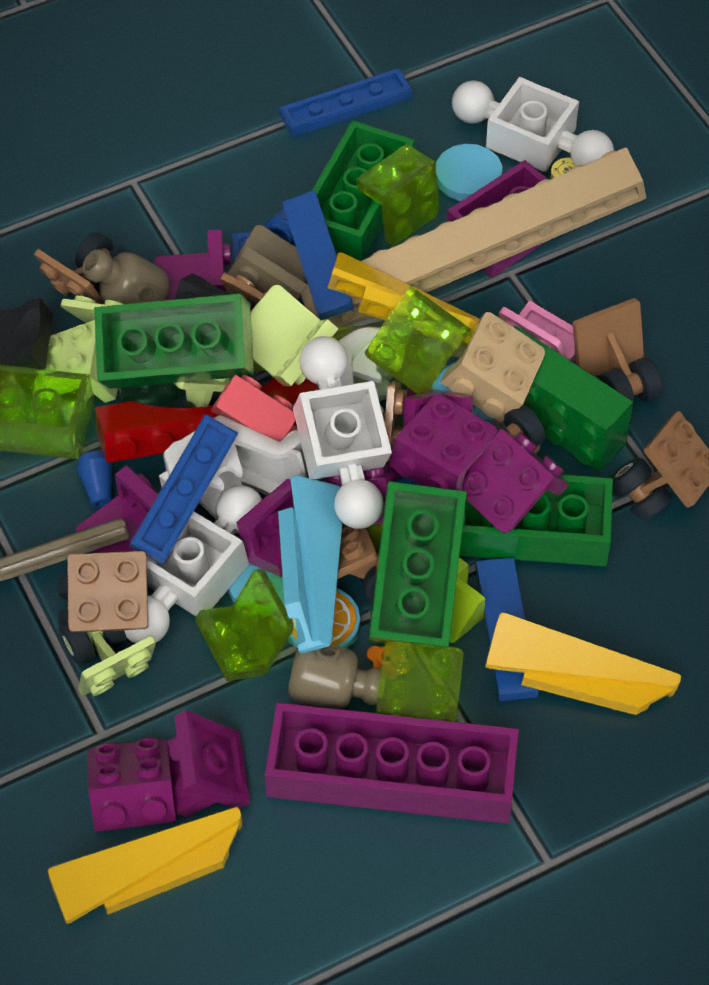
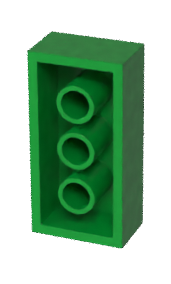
(348, 212)
(173, 341)
(578, 410)
(555, 530)
(417, 565)

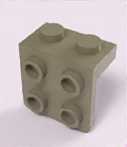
(270, 262)

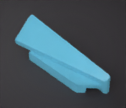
(310, 560)

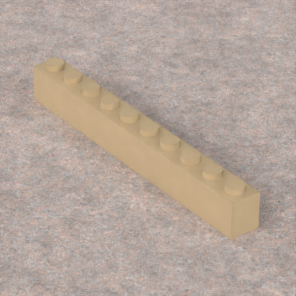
(505, 227)

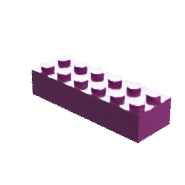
(391, 763)

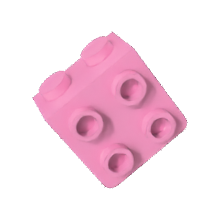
(544, 327)

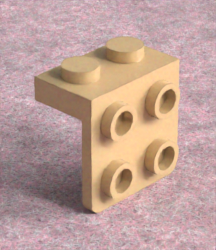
(495, 367)

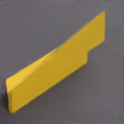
(382, 292)
(576, 667)
(144, 866)

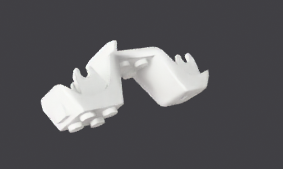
(264, 462)

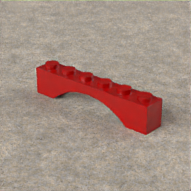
(143, 430)

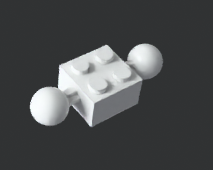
(529, 123)
(341, 431)
(199, 565)

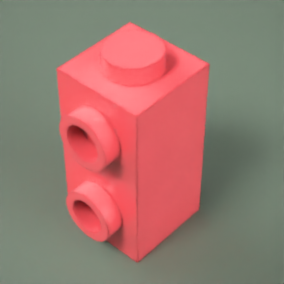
(254, 409)

